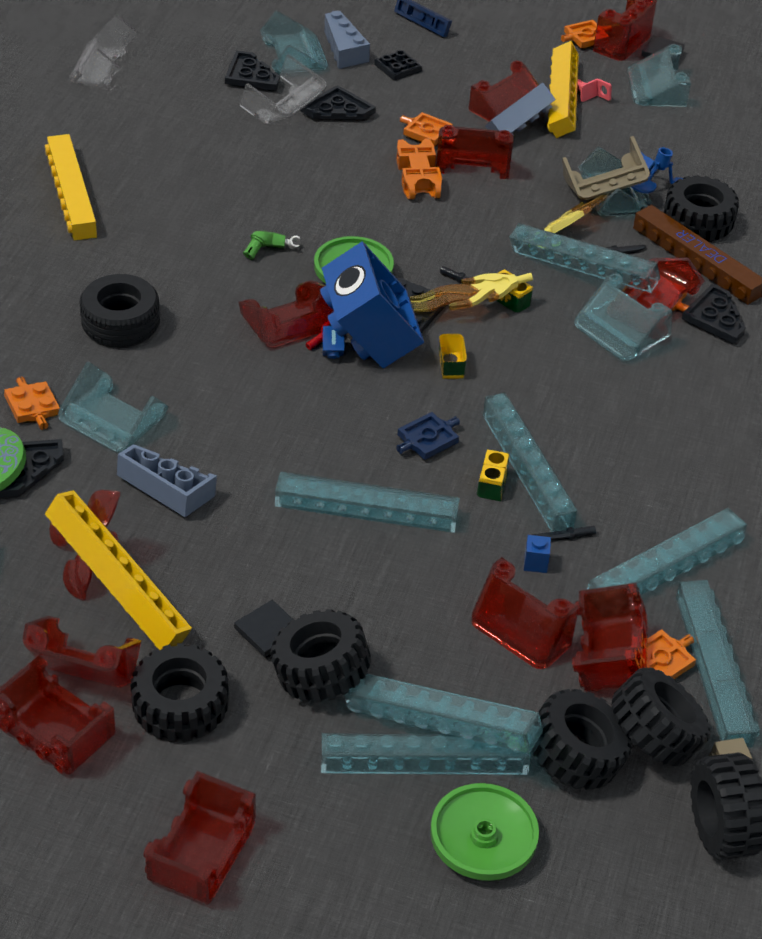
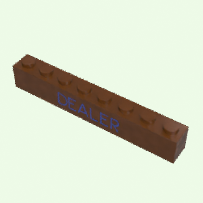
(705, 257)

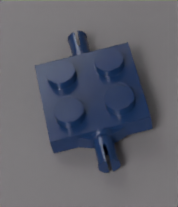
(428, 435)

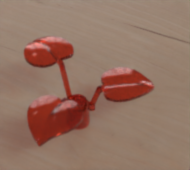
(76, 572)

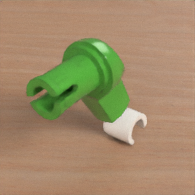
(269, 239)

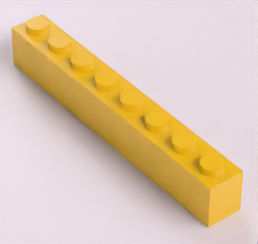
(564, 89)
(70, 187)
(117, 570)

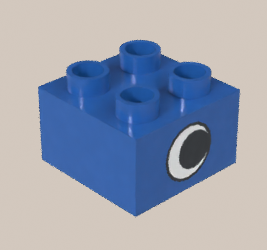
(370, 306)

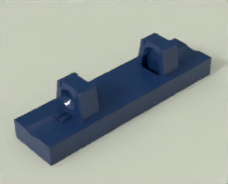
(423, 16)

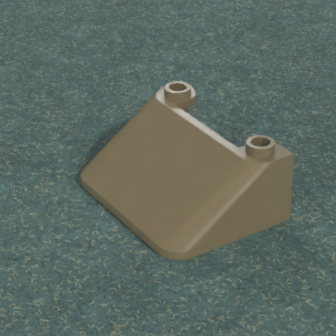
(632, 173)

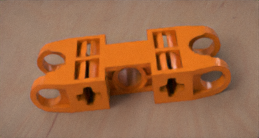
(418, 168)

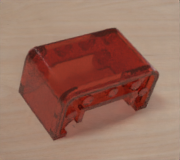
(624, 33)
(613, 636)
(53, 718)
(202, 838)

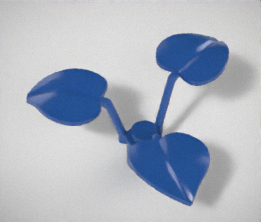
(661, 162)

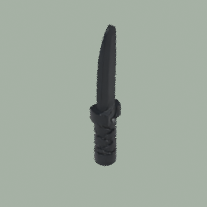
(625, 249)
(453, 274)
(569, 533)

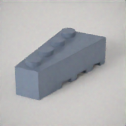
(345, 40)
(523, 110)
(165, 480)

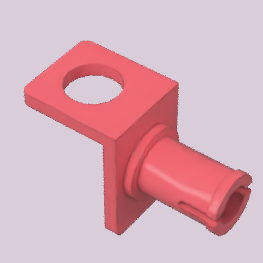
(593, 89)

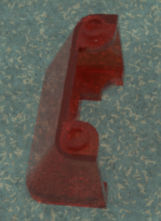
(475, 148)
(290, 320)
(521, 621)
(108, 666)

